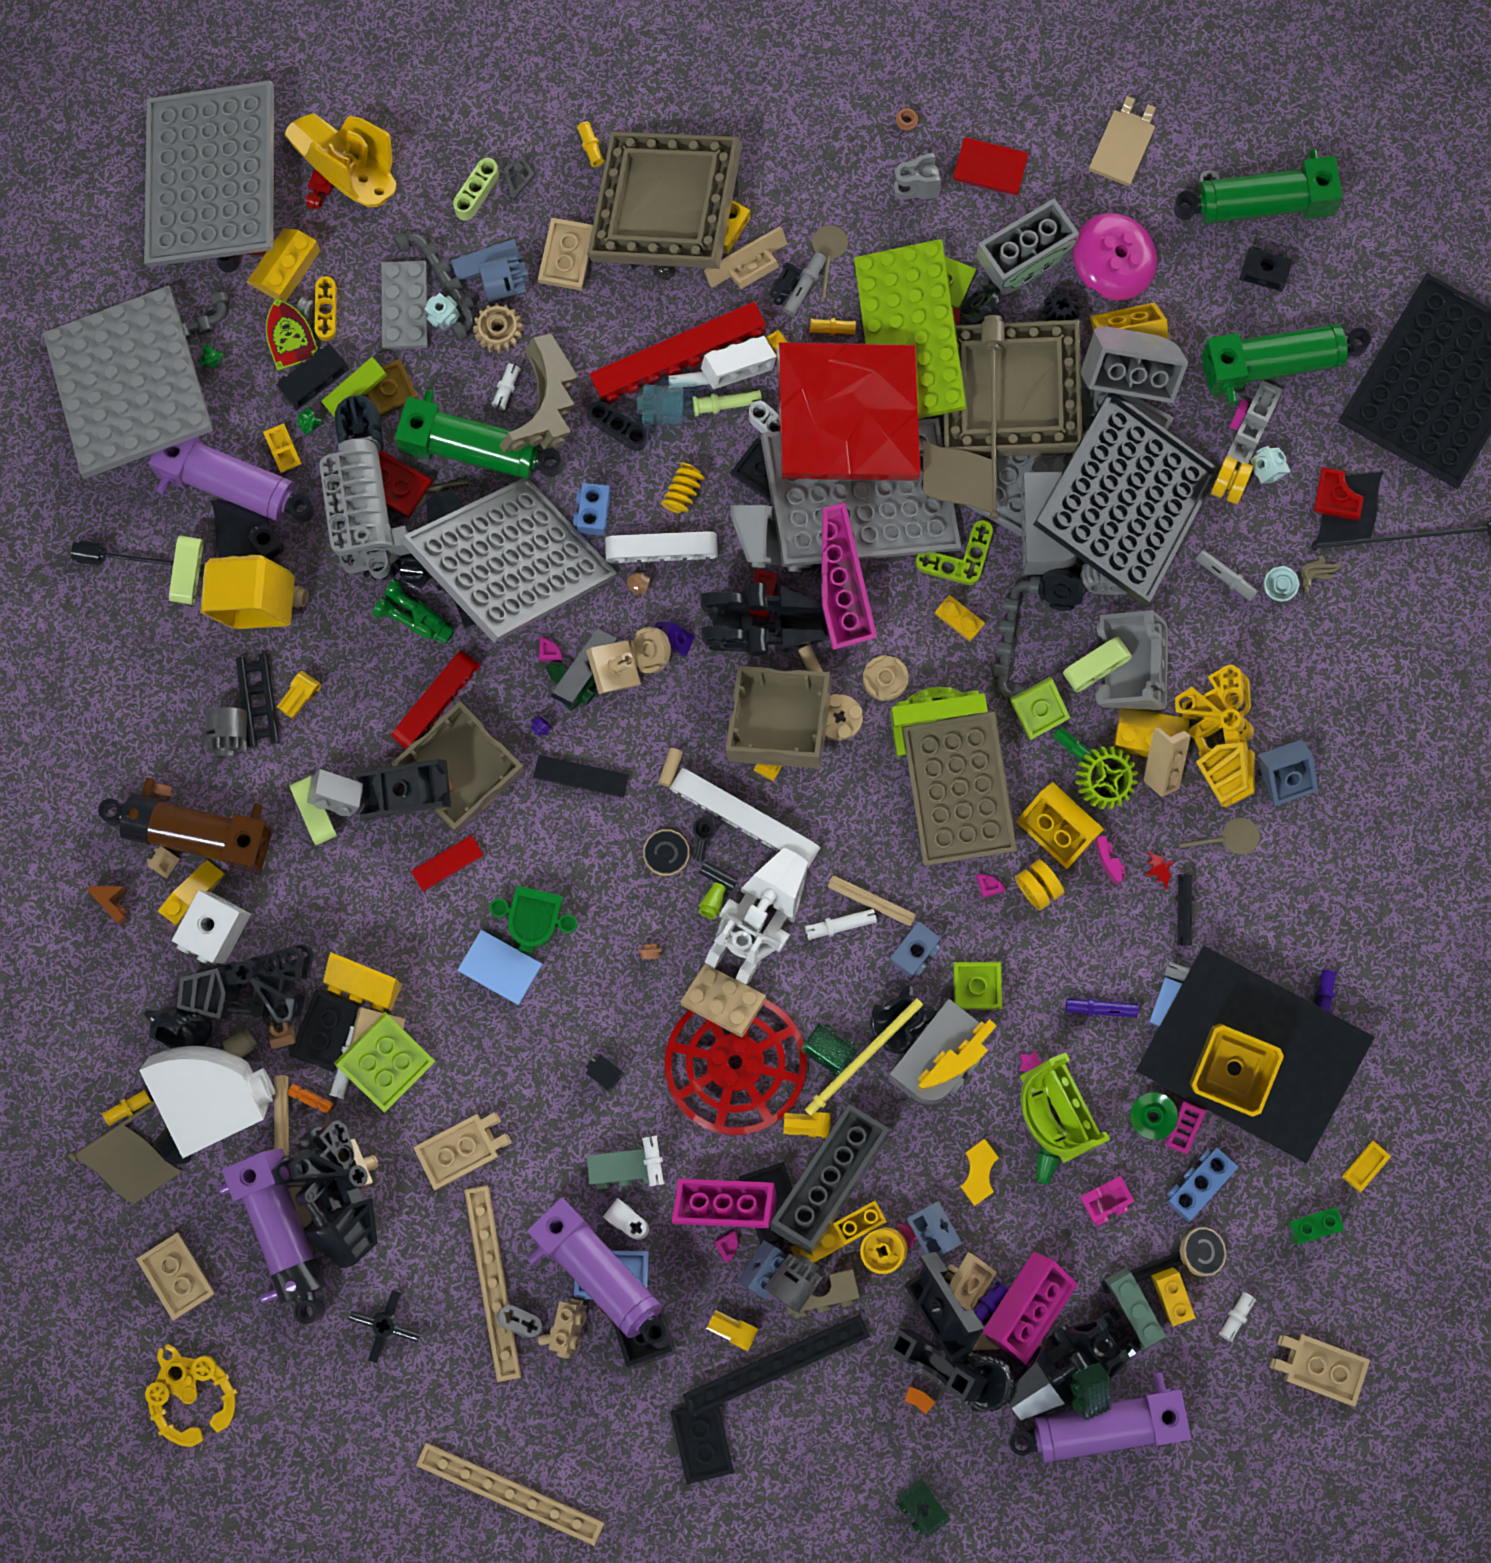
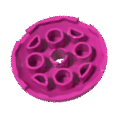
(1100, 266)

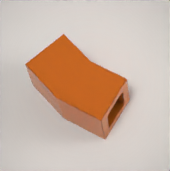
(919, 1399)

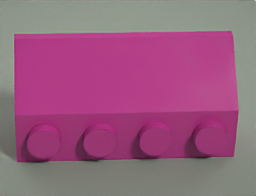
(724, 1203)
(1030, 1307)

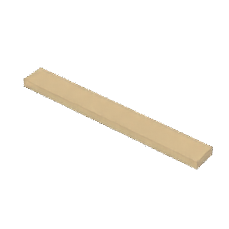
(492, 1282)
(510, 1494)

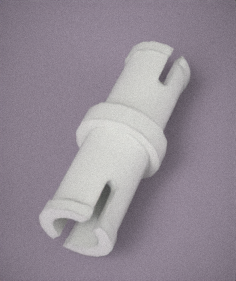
(506, 386)
(653, 1161)
(1237, 1316)

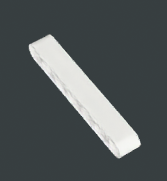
(742, 815)

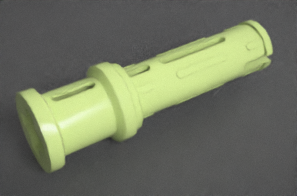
(716, 403)

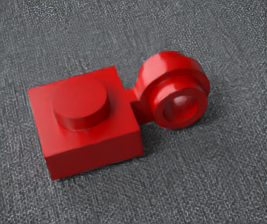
(319, 185)

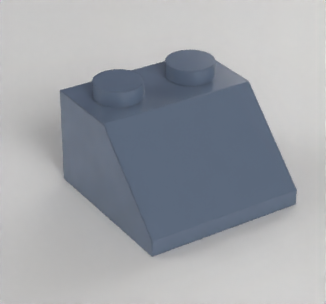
(1288, 772)

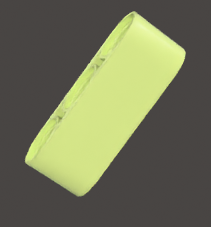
(476, 179)
(186, 570)
(1097, 664)
(316, 819)

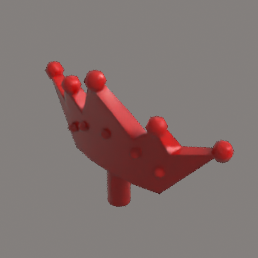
(1159, 869)

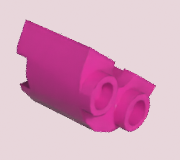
(1106, 1200)

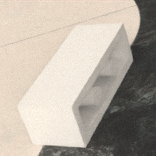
(738, 362)

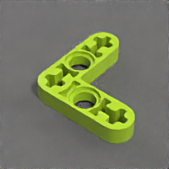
(960, 565)

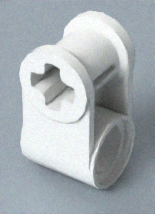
(624, 1217)

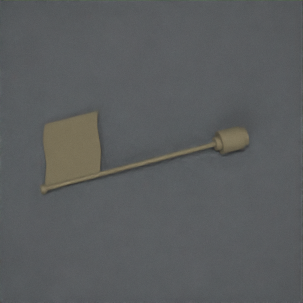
(959, 474)
(128, 1159)

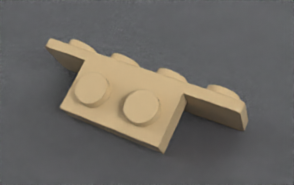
(750, 261)

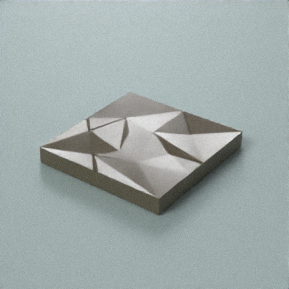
(665, 199)
(1034, 391)

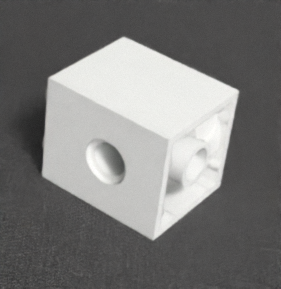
(196, 931)

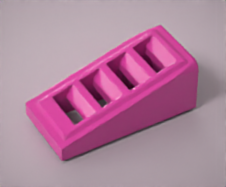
(1193, 1130)

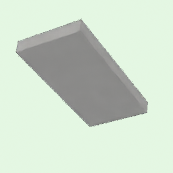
(404, 305)

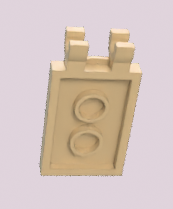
(1123, 144)
(460, 1150)
(1322, 1368)

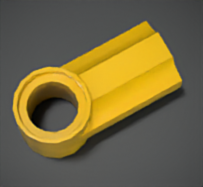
(301, 691)
(803, 1124)
(735, 1331)

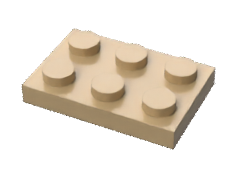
(565, 254)
(723, 1000)
(176, 1276)

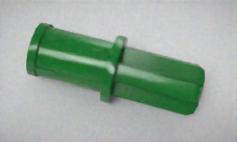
(1071, 744)

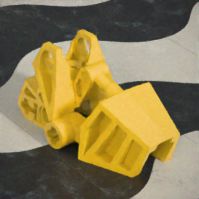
(1227, 766)

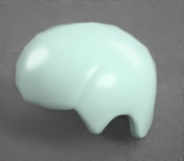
(1284, 580)

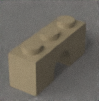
(842, 1291)

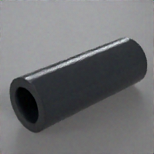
(718, 876)

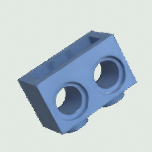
(595, 509)

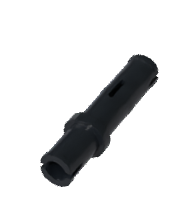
(1185, 900)

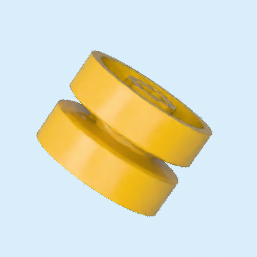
(1232, 479)
(1039, 884)
(872, 1253)

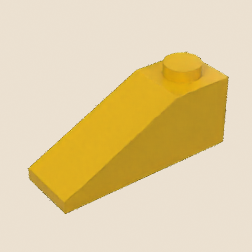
(178, 903)

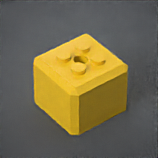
(247, 592)
(1250, 1087)

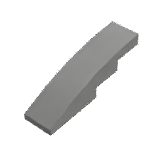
(1254, 422)

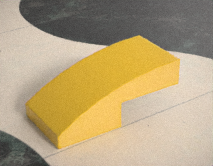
(282, 448)

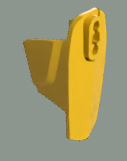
(351, 159)

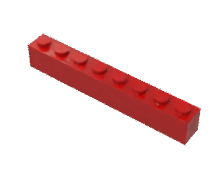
(677, 353)

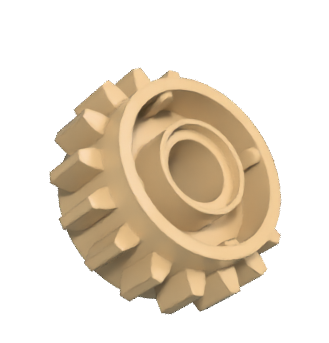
(498, 316)

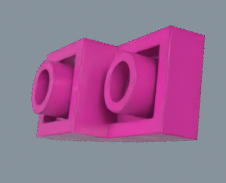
(1111, 866)

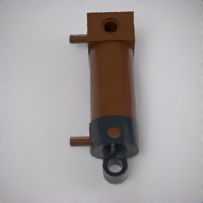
(191, 830)

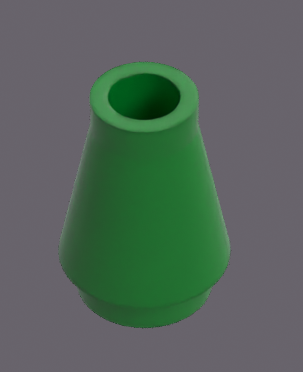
(1046, 1165)

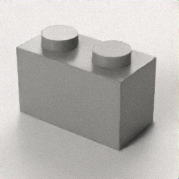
(334, 793)

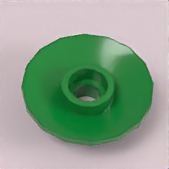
(1163, 1107)

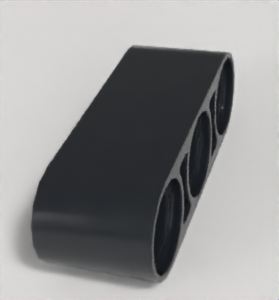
(612, 417)

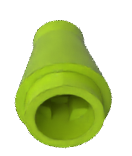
(712, 902)

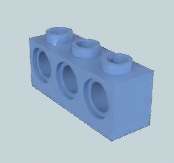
(1213, 1179)

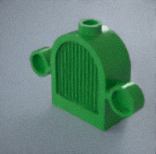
(534, 917)

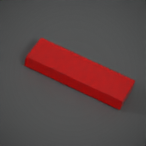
(447, 863)

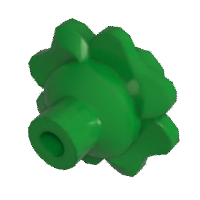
(210, 357)
(307, 421)

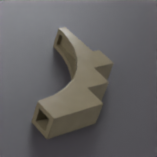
(554, 380)

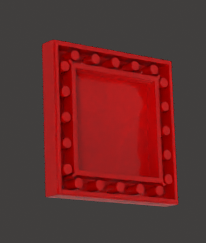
(848, 411)

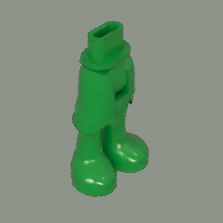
(424, 620)

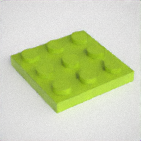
(384, 1062)

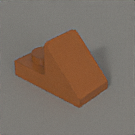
(107, 897)

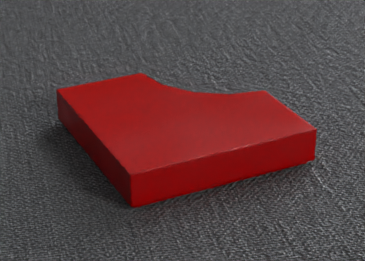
(1336, 497)

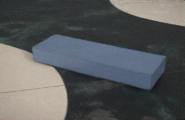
(467, 266)

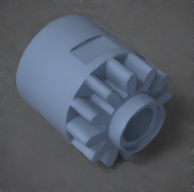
(503, 277)

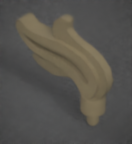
(1317, 570)

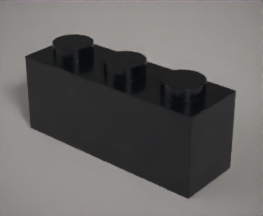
(312, 376)

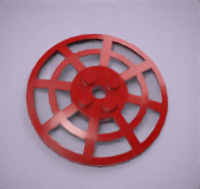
(736, 1079)

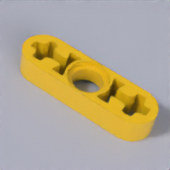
(332, 293)

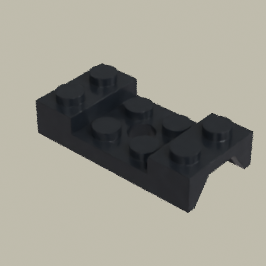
(424, 784)
(951, 1325)

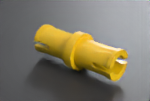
(590, 144)
(832, 326)
(126, 1107)

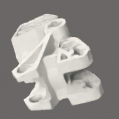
(776, 883)

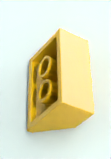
(285, 264)
(1141, 318)
(1136, 729)
(1059, 825)
(361, 983)

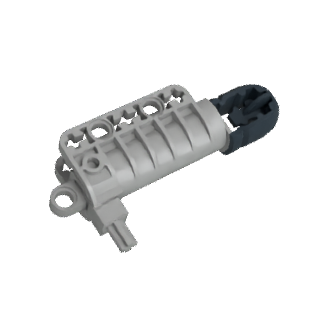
(359, 493)

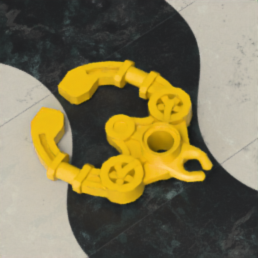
(186, 1390)

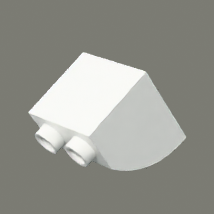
(205, 1094)

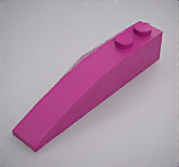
(843, 585)

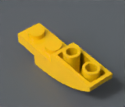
(951, 1065)
(845, 1231)

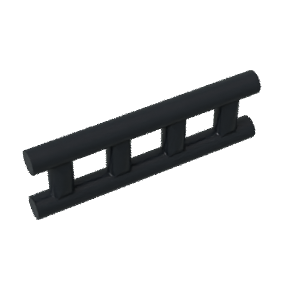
(266, 688)

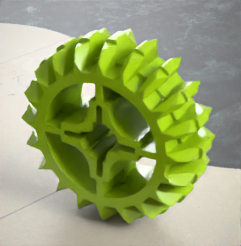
(1115, 793)

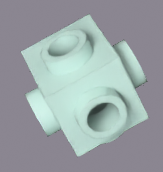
(442, 311)
(1269, 464)

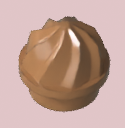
(638, 583)

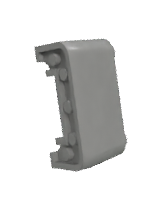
(758, 535)
(1142, 679)

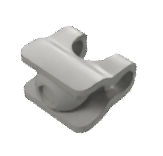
(923, 179)

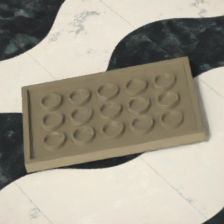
(959, 789)

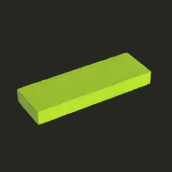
(358, 383)

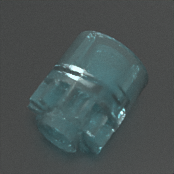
(661, 405)

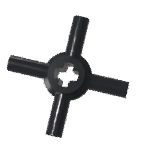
(395, 1329)

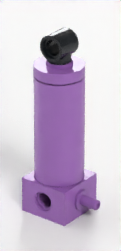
(229, 479)
(598, 1272)
(1125, 1426)

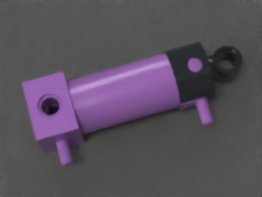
(279, 1233)

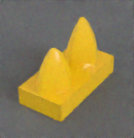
(959, 618)

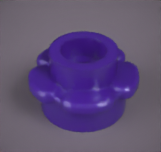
(540, 726)

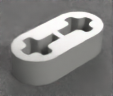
(521, 1316)

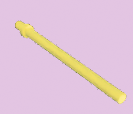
(819, 1101)

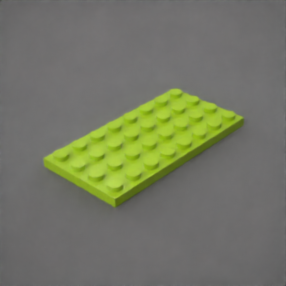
(910, 303)

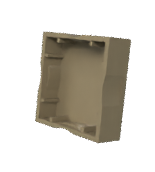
(779, 717)
(475, 763)

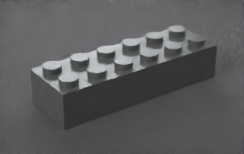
(830, 1179)

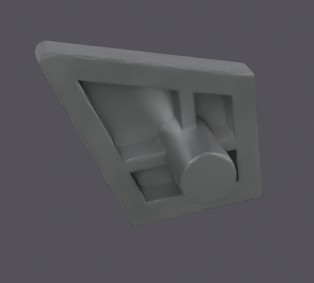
(518, 176)

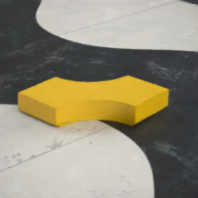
(977, 1185)

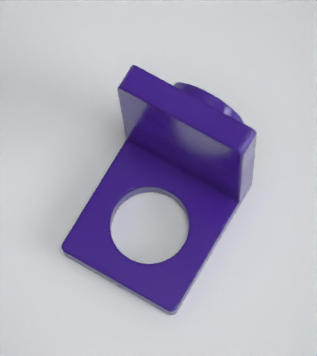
(678, 637)

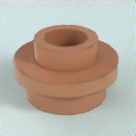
(907, 113)
(162, 791)
(650, 951)

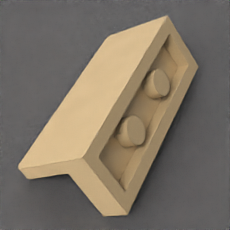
(1166, 761)

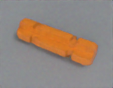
(310, 1098)

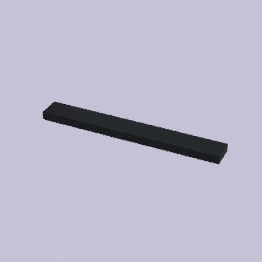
(776, 1365)

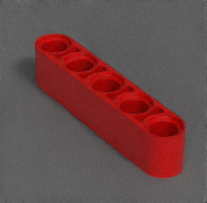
(435, 698)

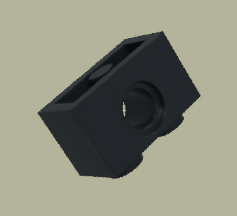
(1273, 279)

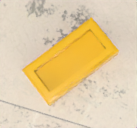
(1366, 1166)

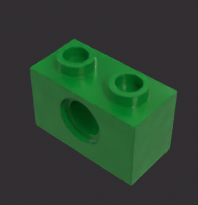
(1315, 1226)

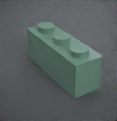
(617, 1168)
(1135, 1308)

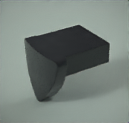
(166, 1146)

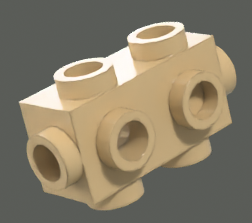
(567, 1328)

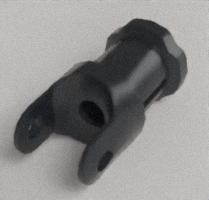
(784, 283)

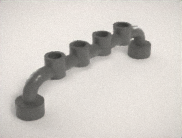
(441, 269)
(205, 323)
(1008, 627)

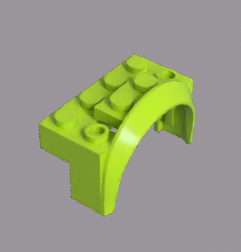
(922, 709)
(1057, 1083)

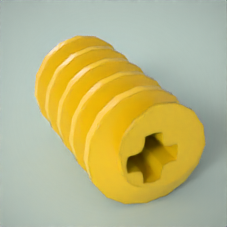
(682, 488)

